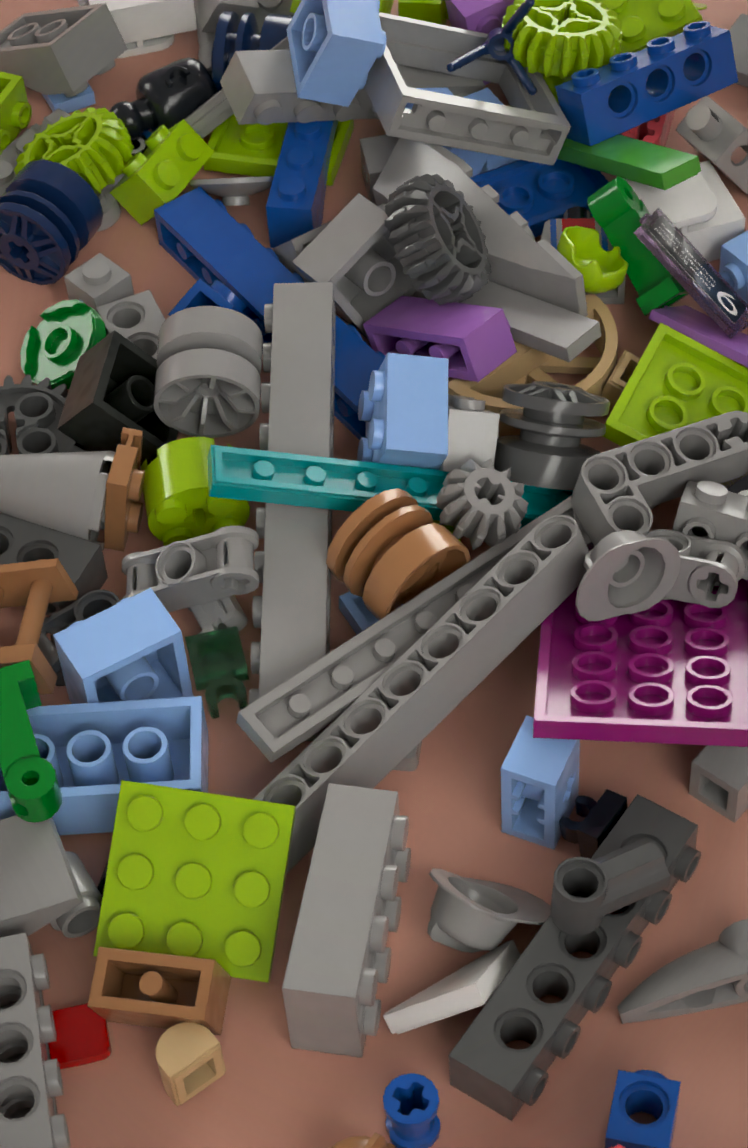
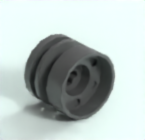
(550, 433)

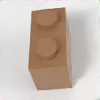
(158, 989)

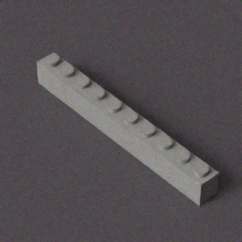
(296, 538)

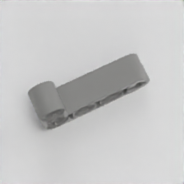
(656, 472)

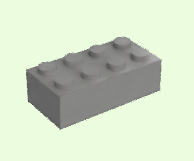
(346, 921)

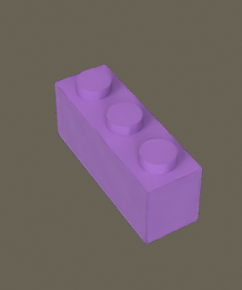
(468, 335)

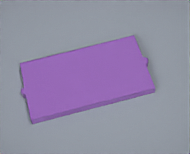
(703, 330)

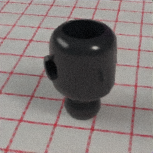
(166, 97)

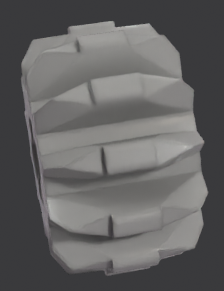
(481, 503)

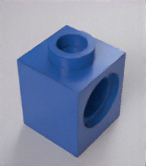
(646, 1093)

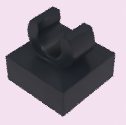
(598, 821)

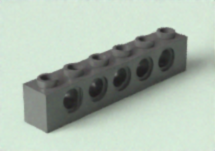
(510, 1077)

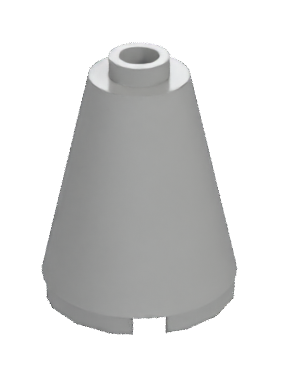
(57, 490)

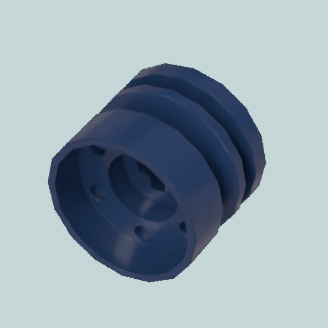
(244, 35)
(46, 221)

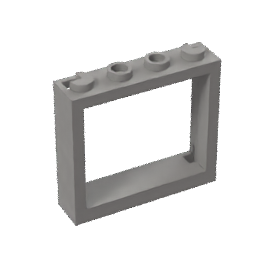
(526, 130)

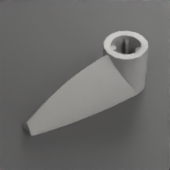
(694, 982)

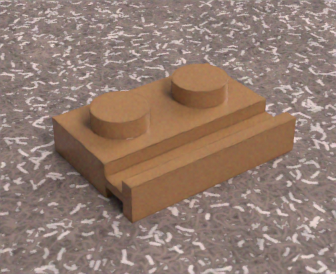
(124, 491)

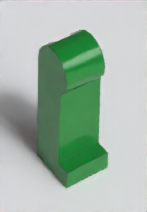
(618, 214)
(27, 776)

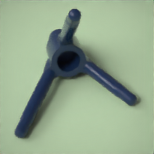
(495, 47)

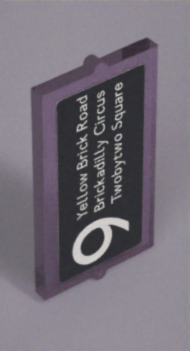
(693, 272)

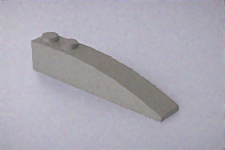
(512, 249)

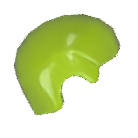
(600, 268)

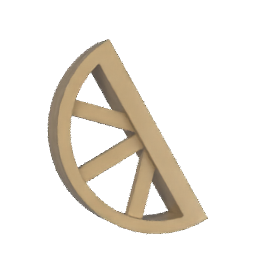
(533, 365)

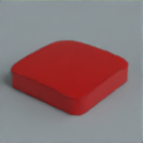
(80, 1037)

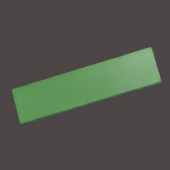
(633, 160)

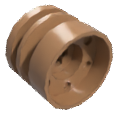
(392, 551)

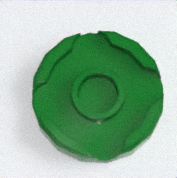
(59, 341)

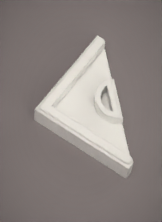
(455, 993)

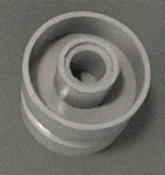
(208, 371)

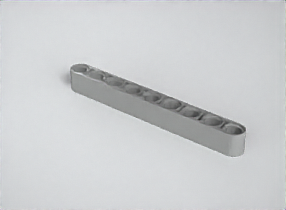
(433, 675)

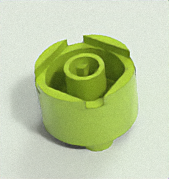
(179, 493)

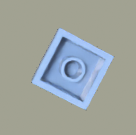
(334, 48)
(406, 412)
(124, 654)

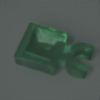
(218, 667)

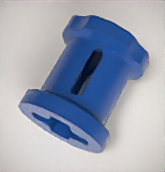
(411, 1111)

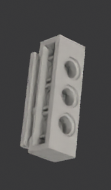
(27, 1072)

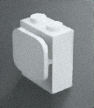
(149, 24)
(698, 208)

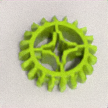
(564, 36)
(87, 142)

